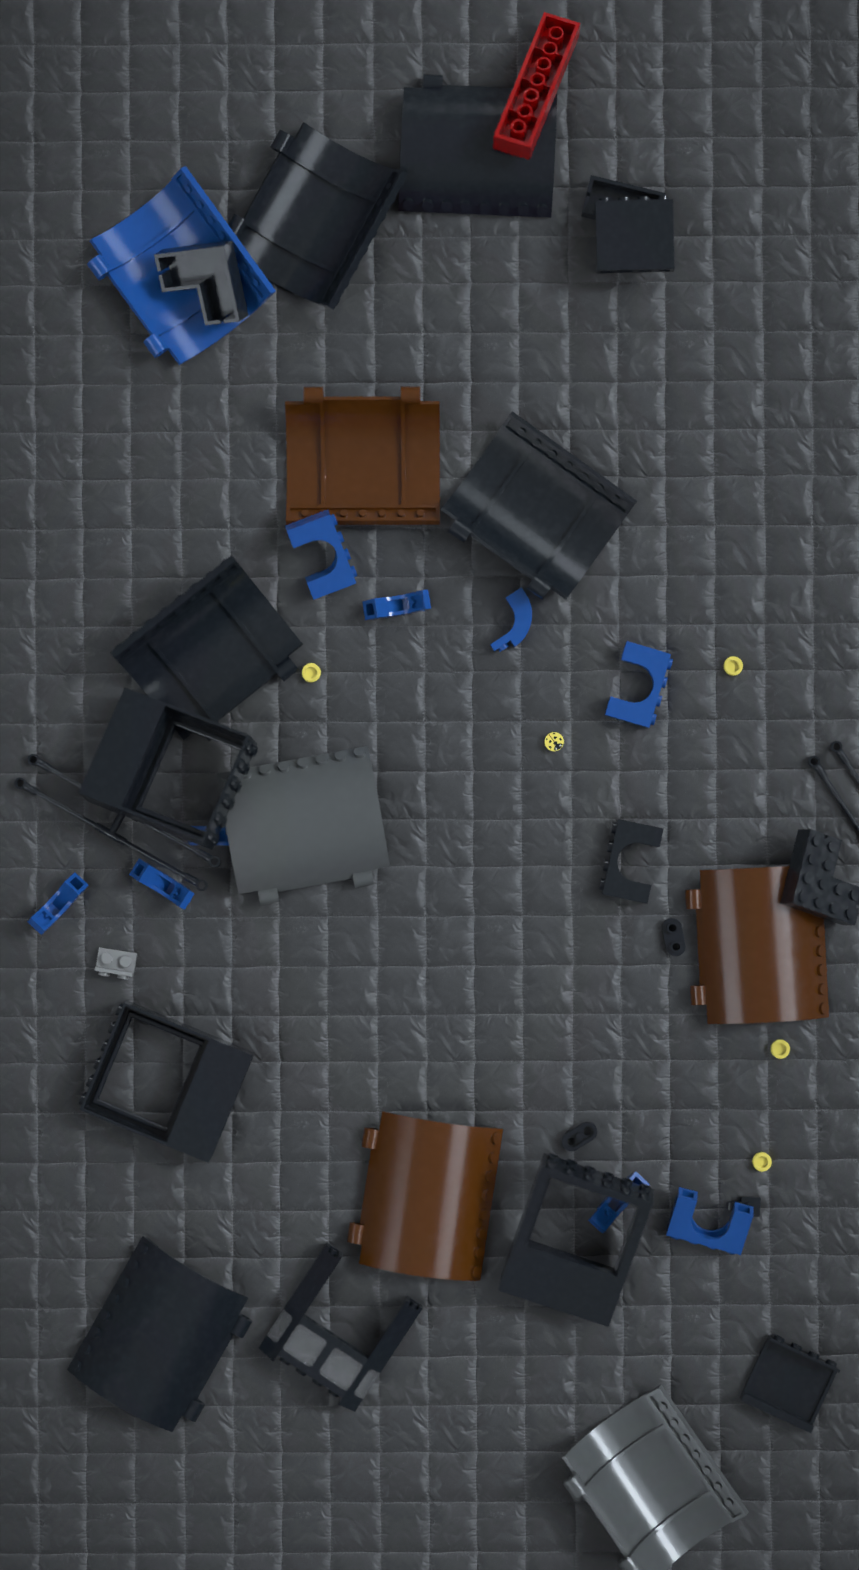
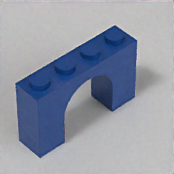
(339, 573)
(656, 664)
(728, 1238)

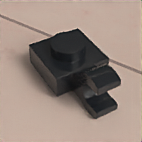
(747, 1200)

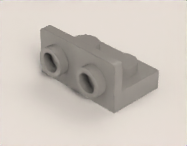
(116, 962)

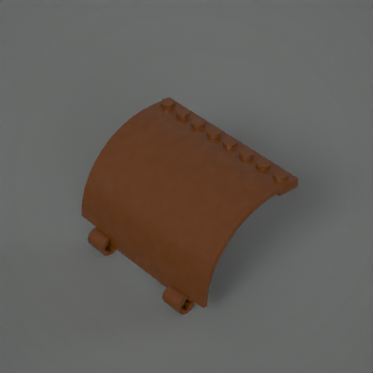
(364, 458)
(753, 952)
(427, 1197)

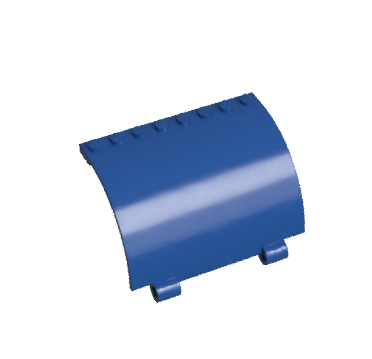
(171, 219)

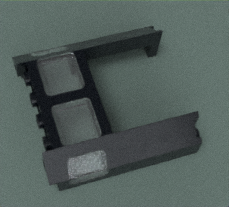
(321, 1352)

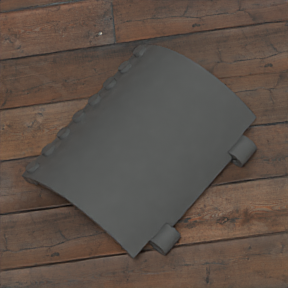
(306, 824)
(651, 1482)

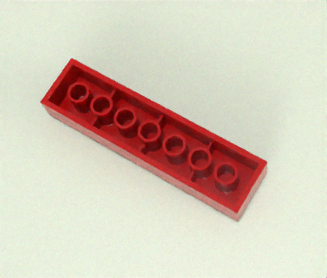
(536, 86)

